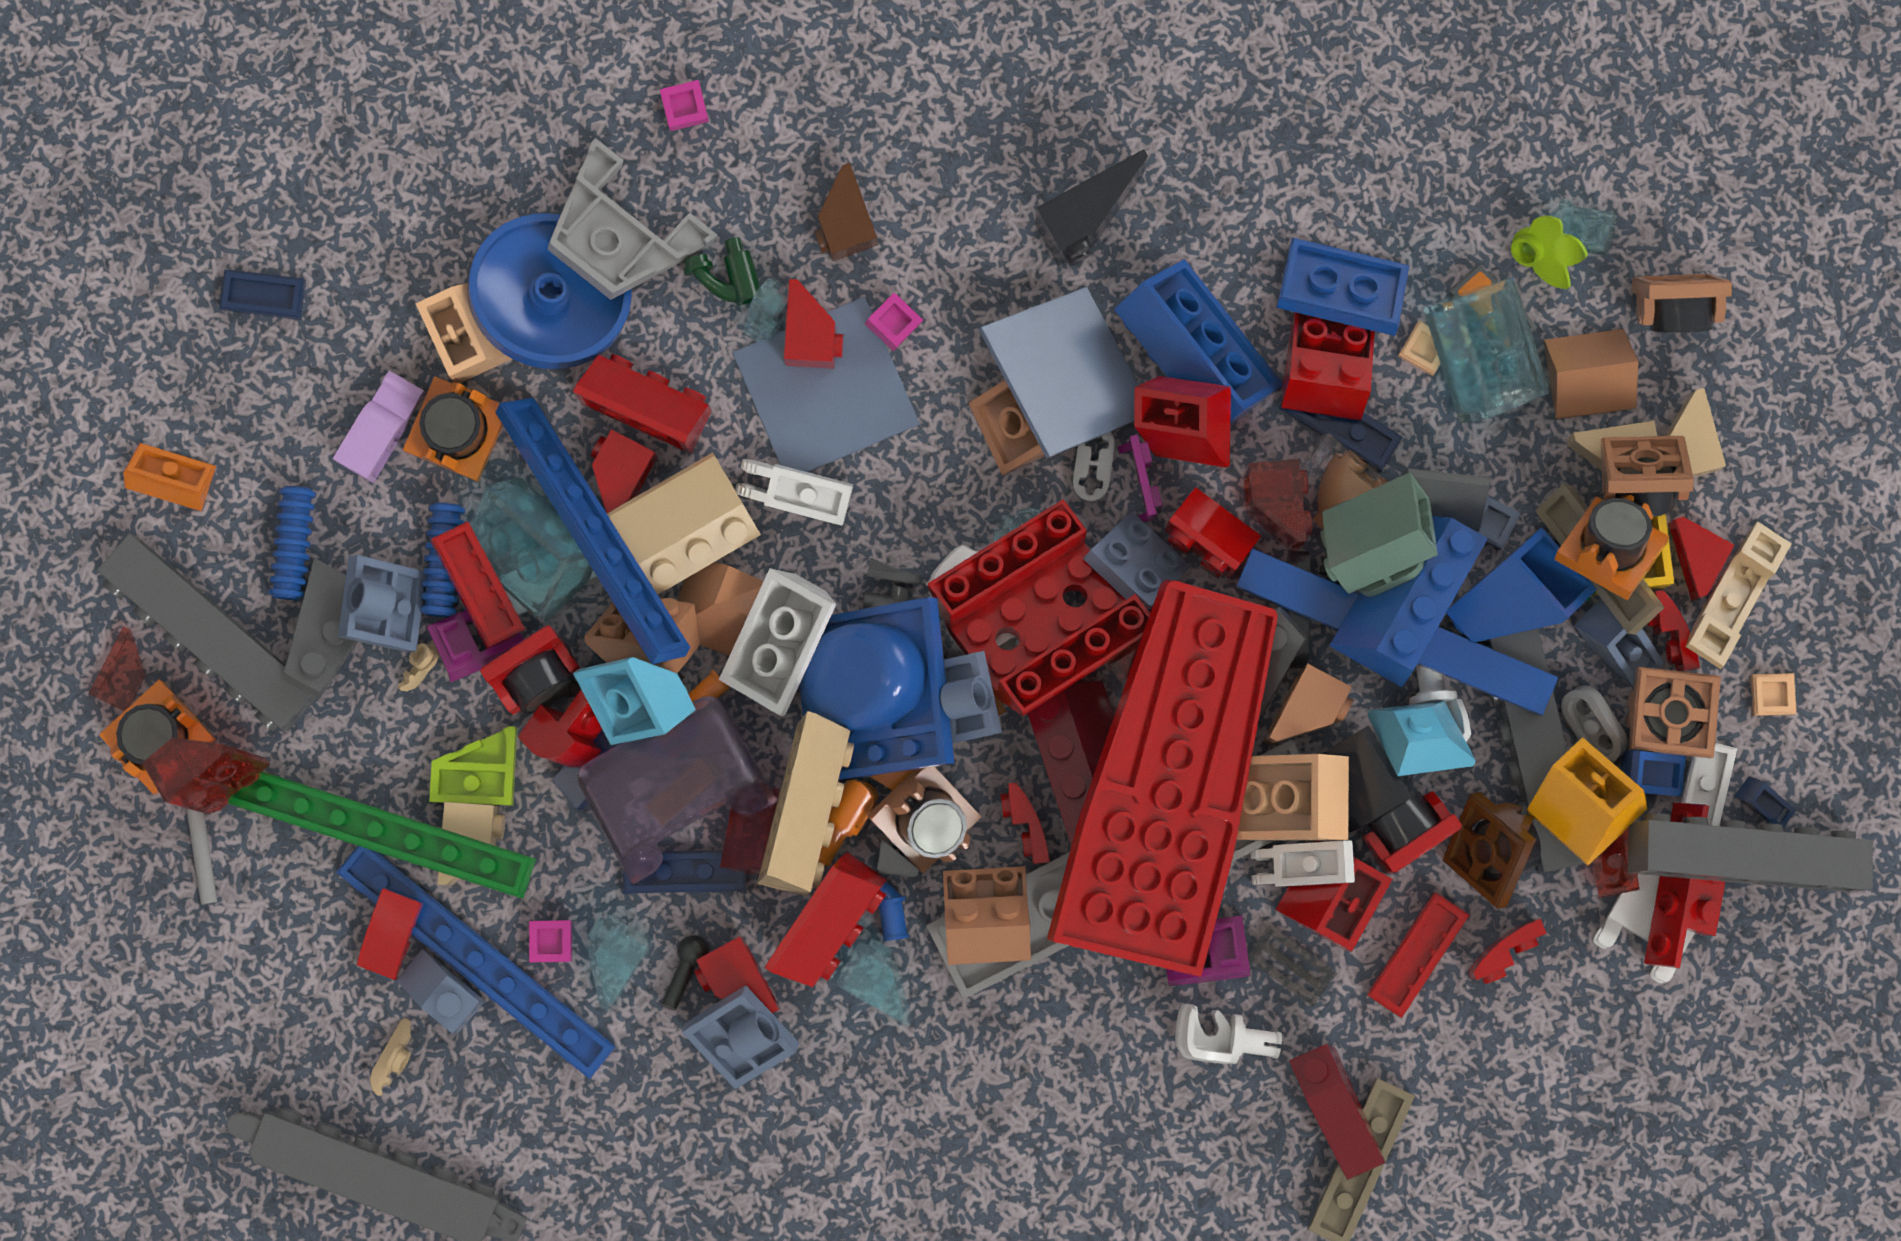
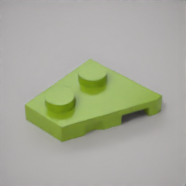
(478, 772)

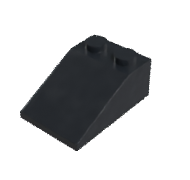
(1080, 215)

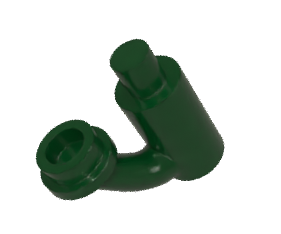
(740, 271)

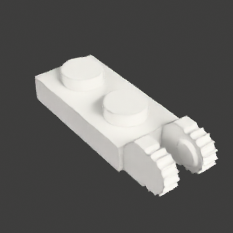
(798, 492)
(1307, 864)

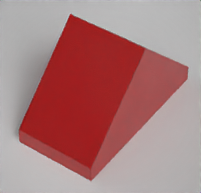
(1699, 555)

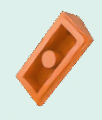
(169, 476)

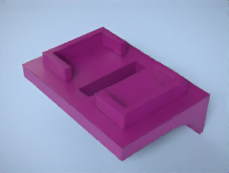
(1142, 460)
(459, 649)
(1227, 955)

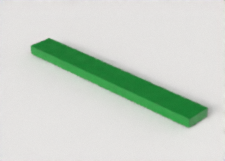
(387, 833)

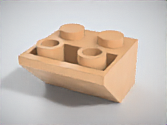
(457, 336)

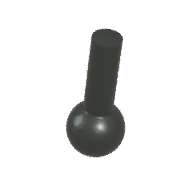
(688, 952)

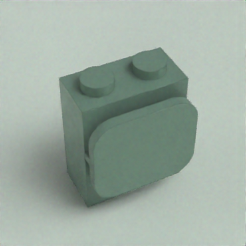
(1379, 537)

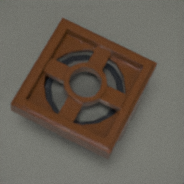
(1500, 848)

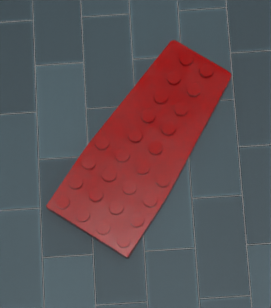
(1169, 785)

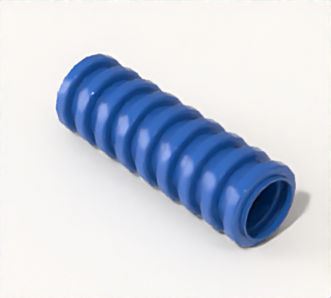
(292, 543)
(439, 588)

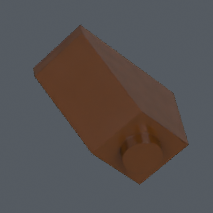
(845, 219)

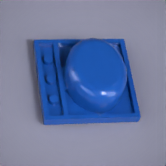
(883, 682)

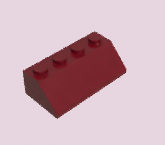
(1070, 742)

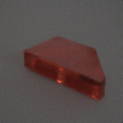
(120, 673)

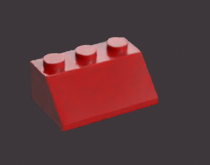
(644, 401)
(828, 922)

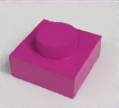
(684, 105)
(893, 321)
(550, 941)

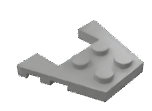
(609, 243)

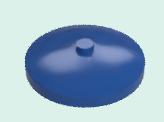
(537, 304)

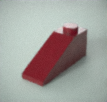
(1337, 1110)

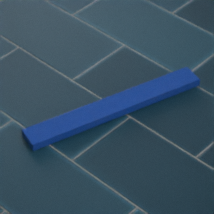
(593, 531)
(1445, 653)
(483, 964)

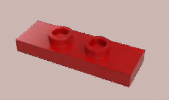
(477, 585)
(1417, 955)

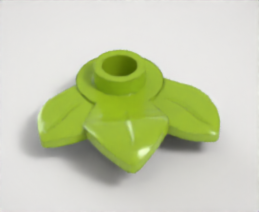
(1548, 250)

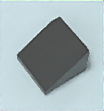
(893, 863)

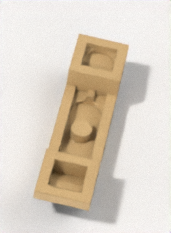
(1736, 594)

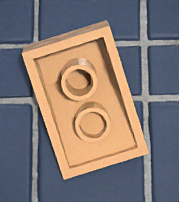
(1296, 798)

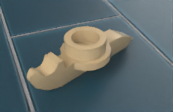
(422, 661)
(393, 1058)

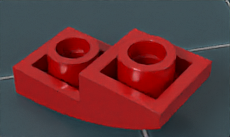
(1671, 621)
(1018, 807)
(389, 933)
(1493, 961)

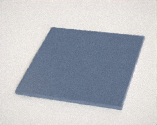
(1064, 371)
(824, 411)

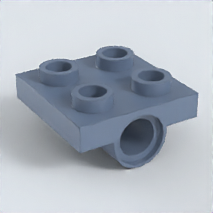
(1136, 560)
(381, 604)
(969, 698)
(740, 1037)

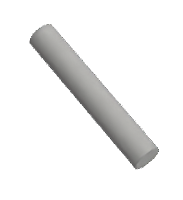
(202, 857)

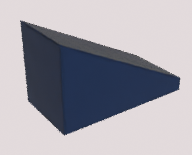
(1764, 801)

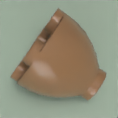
(1342, 481)

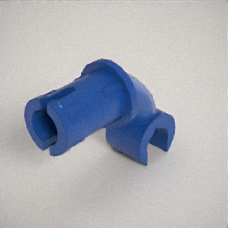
(892, 914)

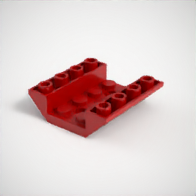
(1020, 591)

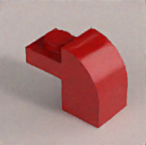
(563, 736)

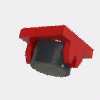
(532, 672)
(1409, 831)

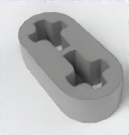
(1103, 471)

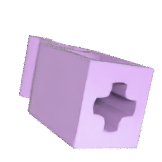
(379, 427)

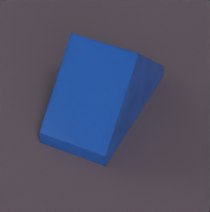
(1655, 771)

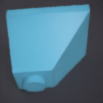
(634, 698)
(1421, 738)

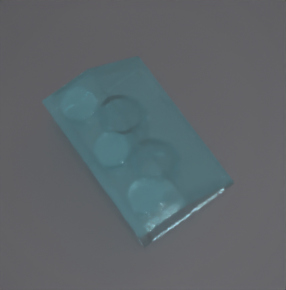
(1486, 350)
(529, 547)

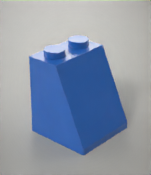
(1521, 593)

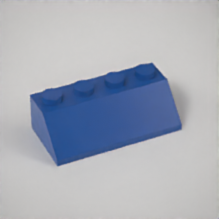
(1196, 337)
(1397, 625)

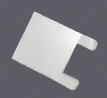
(1635, 913)

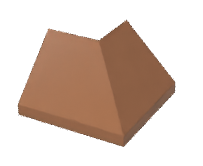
(721, 603)

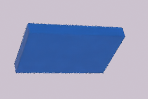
(1343, 286)

